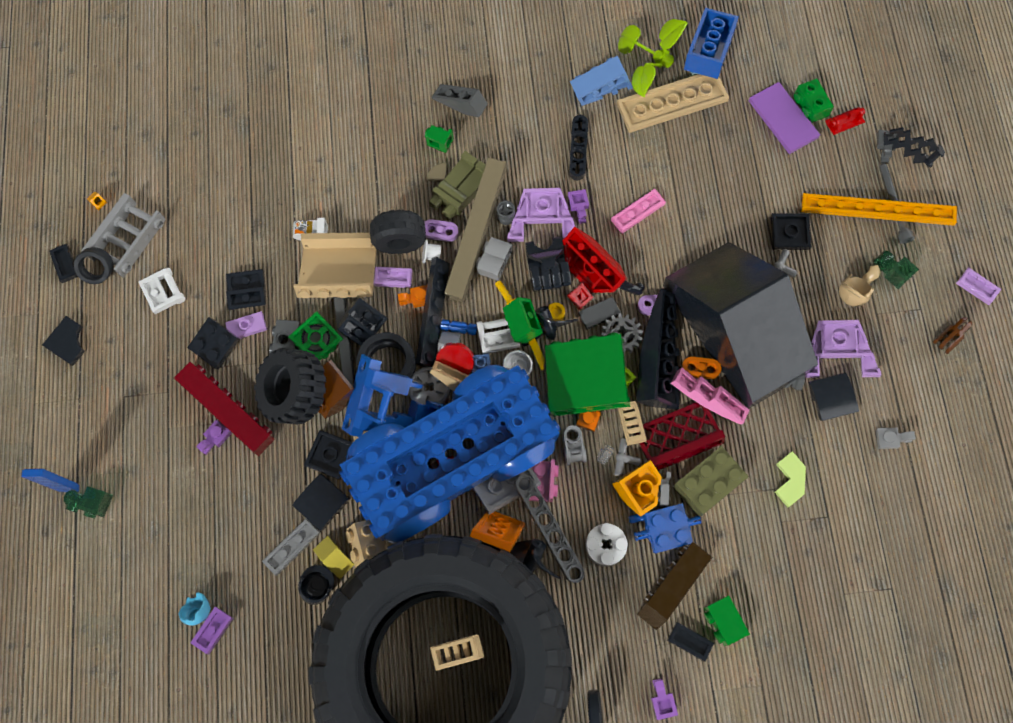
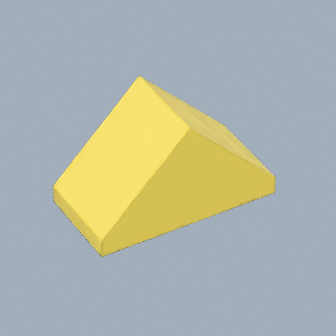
(333, 557)

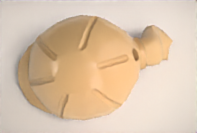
(857, 290)

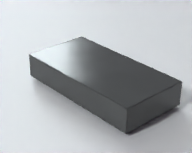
(599, 313)

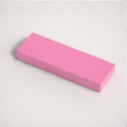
(638, 211)

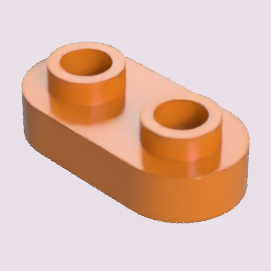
(700, 367)

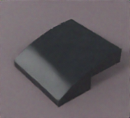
(246, 289)
(361, 321)
(833, 396)
(320, 502)

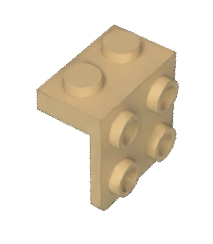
(363, 542)

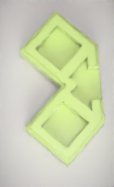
(795, 472)

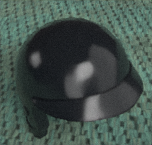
(315, 584)

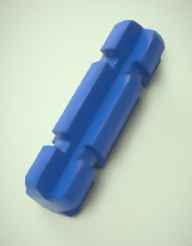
(459, 327)

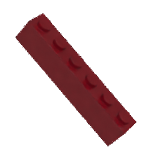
(227, 411)

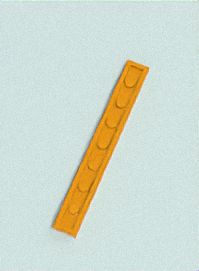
(879, 209)

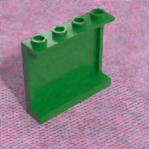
(586, 375)

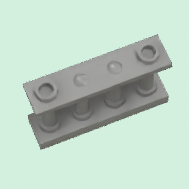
(114, 221)

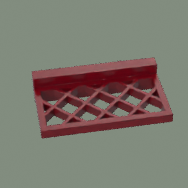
(690, 448)

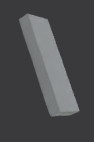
(291, 547)

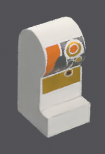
(311, 226)

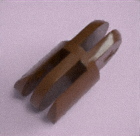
(953, 334)

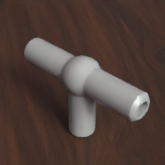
(781, 261)
(621, 457)

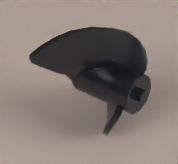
(548, 324)
(530, 554)

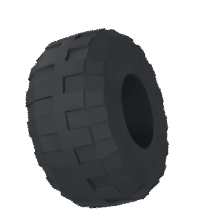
(397, 232)

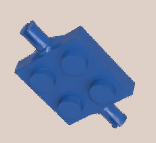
(667, 528)

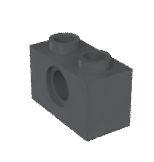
(281, 331)

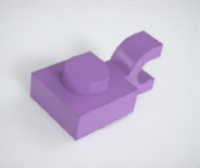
(579, 202)
(215, 435)
(663, 703)

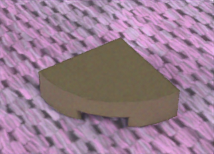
(438, 172)

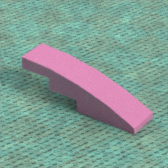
(712, 398)

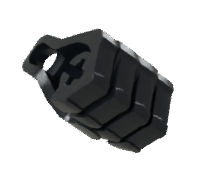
(547, 266)

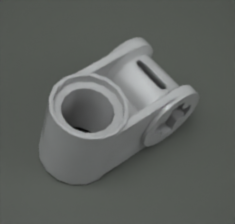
(574, 449)

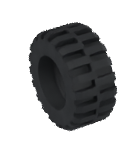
(288, 402)

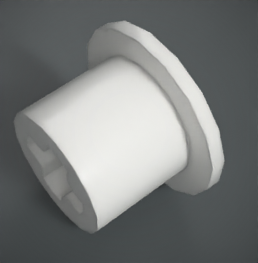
(430, 251)

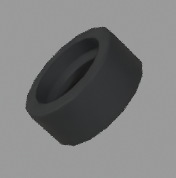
(84, 274)

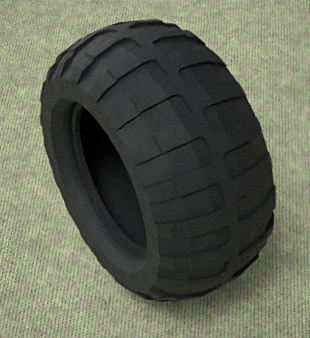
(429, 568)

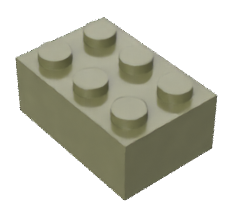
(710, 481)

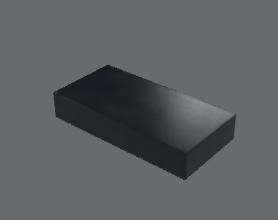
(63, 263)
(690, 641)

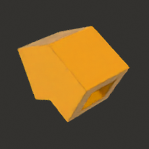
(93, 198)

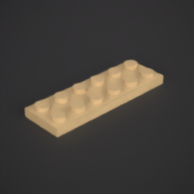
(671, 101)

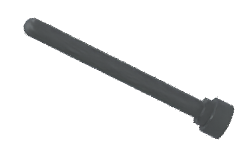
(905, 234)

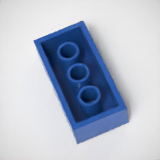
(711, 43)

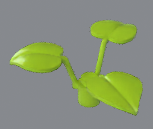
(645, 75)

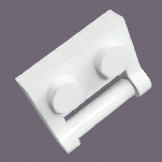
(156, 294)
(495, 340)

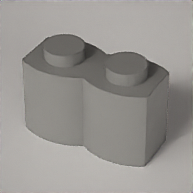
(494, 258)

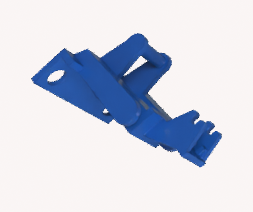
(386, 383)

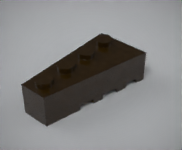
(674, 586)

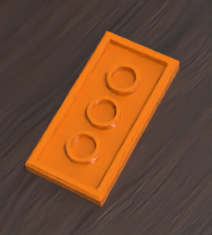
(498, 530)

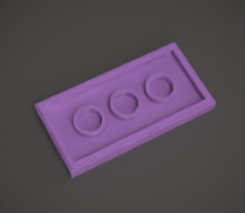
(784, 118)

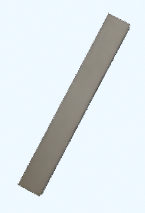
(476, 230)

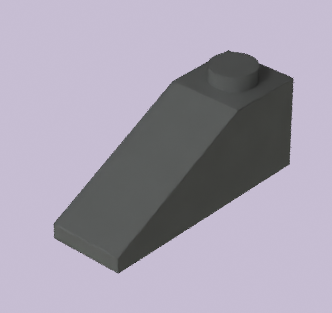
(462, 99)

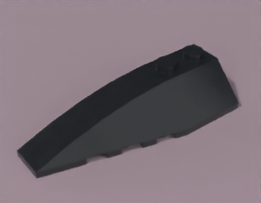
(659, 356)

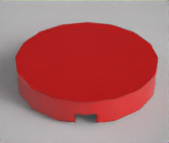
(457, 357)

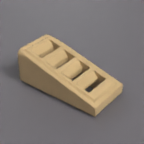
(447, 375)
(627, 413)
(476, 649)

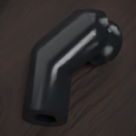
(633, 289)

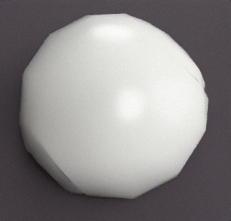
(518, 358)

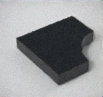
(65, 341)

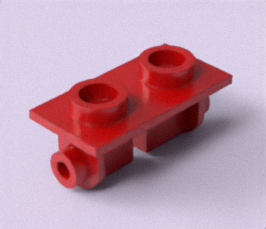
(846, 120)

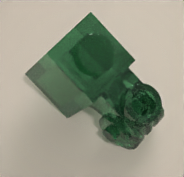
(896, 272)
(93, 502)

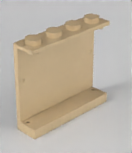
(336, 265)

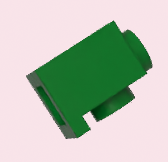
(439, 138)

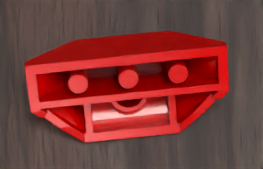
(592, 263)

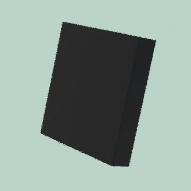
(790, 231)
(327, 454)

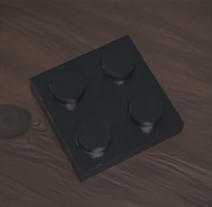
(213, 343)

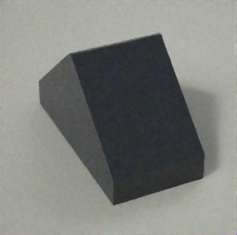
(745, 320)

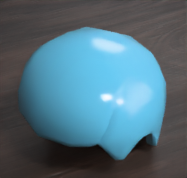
(195, 610)

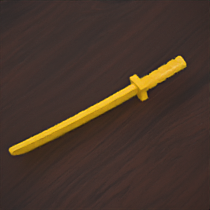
(533, 343)

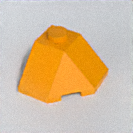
(640, 488)

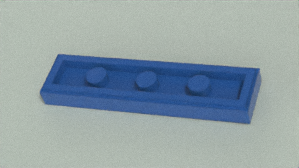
(50, 480)

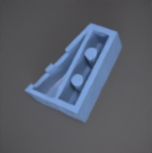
(601, 81)

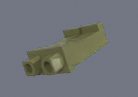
(459, 186)

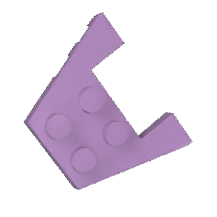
(540, 207)
(843, 340)

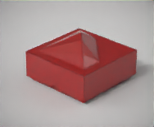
(580, 296)

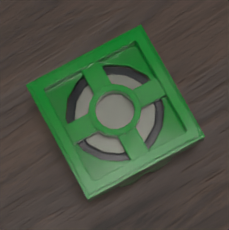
(316, 338)

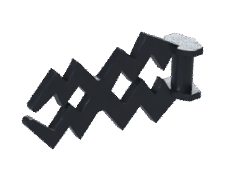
(918, 157)

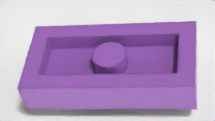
(212, 630)

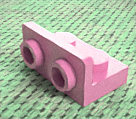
(546, 472)

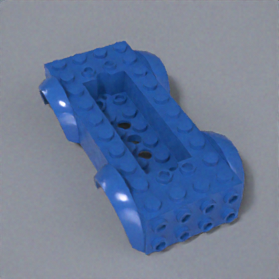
(390, 461)

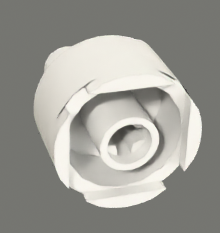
(606, 532)

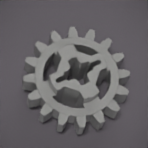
(629, 332)

